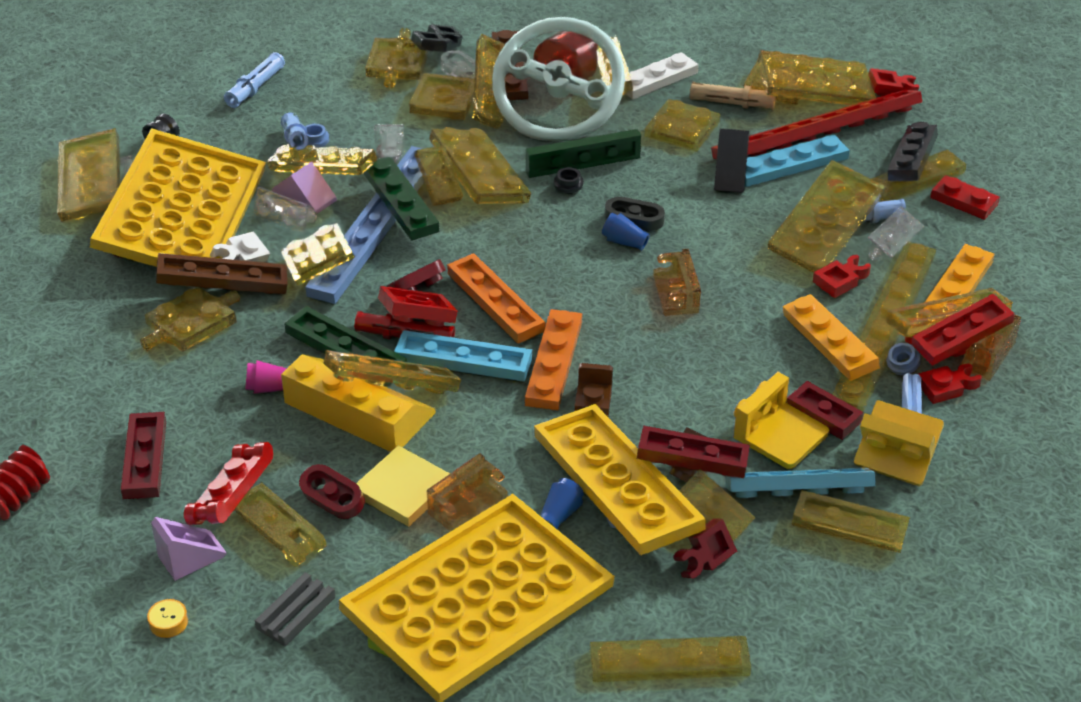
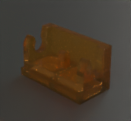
(677, 284)
(991, 351)
(465, 493)

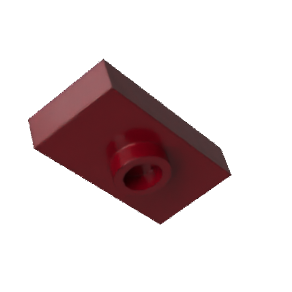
(826, 409)

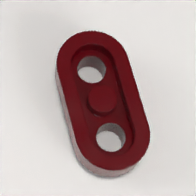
(428, 274)
(335, 492)

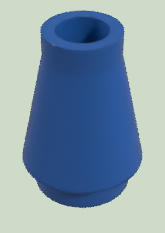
(624, 231)
(562, 501)

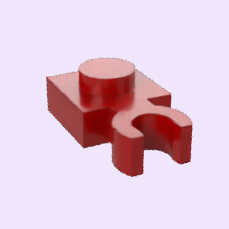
(888, 82)
(840, 278)
(943, 384)

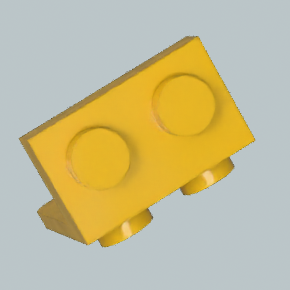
(775, 426)

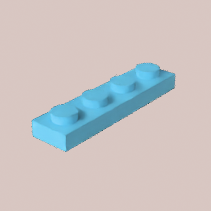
(794, 159)
(465, 355)
(815, 481)

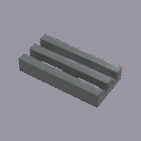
(290, 604)

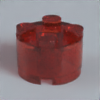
(573, 49)

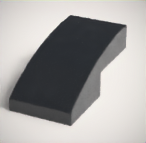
(731, 160)

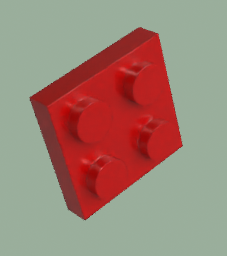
(412, 304)

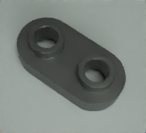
(644, 214)

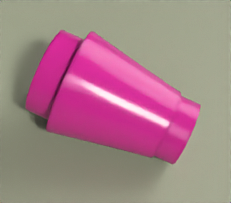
(264, 377)

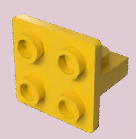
(898, 442)

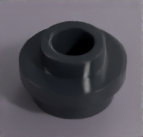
(568, 180)

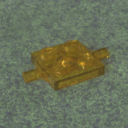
(396, 59)
(190, 319)

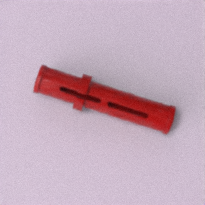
(368, 323)

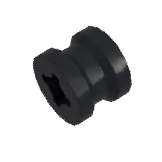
(162, 123)

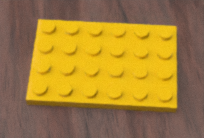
(177, 200)
(475, 596)

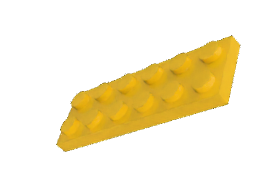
(624, 488)

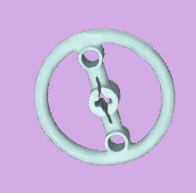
(564, 81)

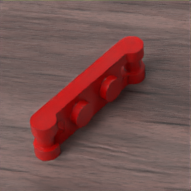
(230, 484)

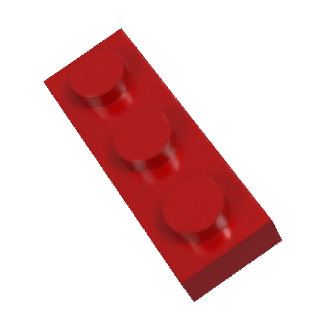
(962, 329)

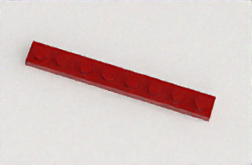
(830, 122)

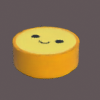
(167, 618)

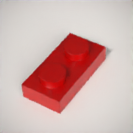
(965, 197)

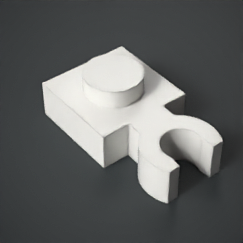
(242, 247)

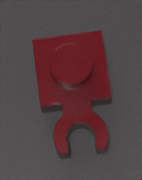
(708, 549)

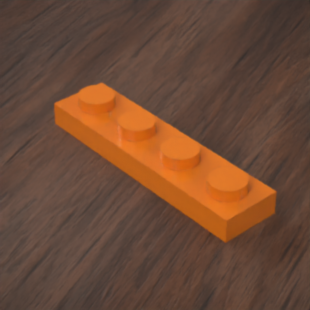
(496, 298)
(553, 360)

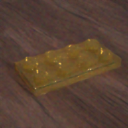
(815, 78)
(481, 166)
(87, 174)
(826, 217)

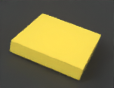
(400, 485)

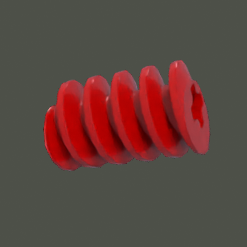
(19, 477)

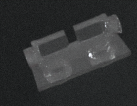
(283, 210)
(893, 234)

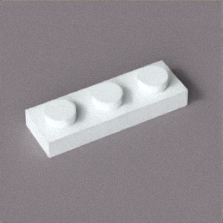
(661, 74)

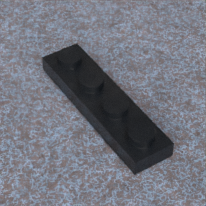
(912, 152)

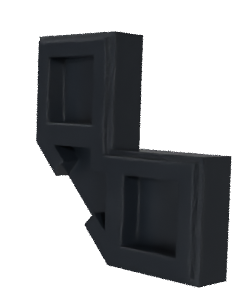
(437, 38)

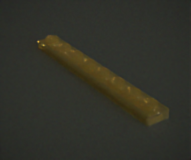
(877, 334)

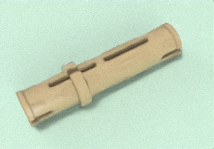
(732, 95)

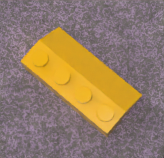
(356, 406)

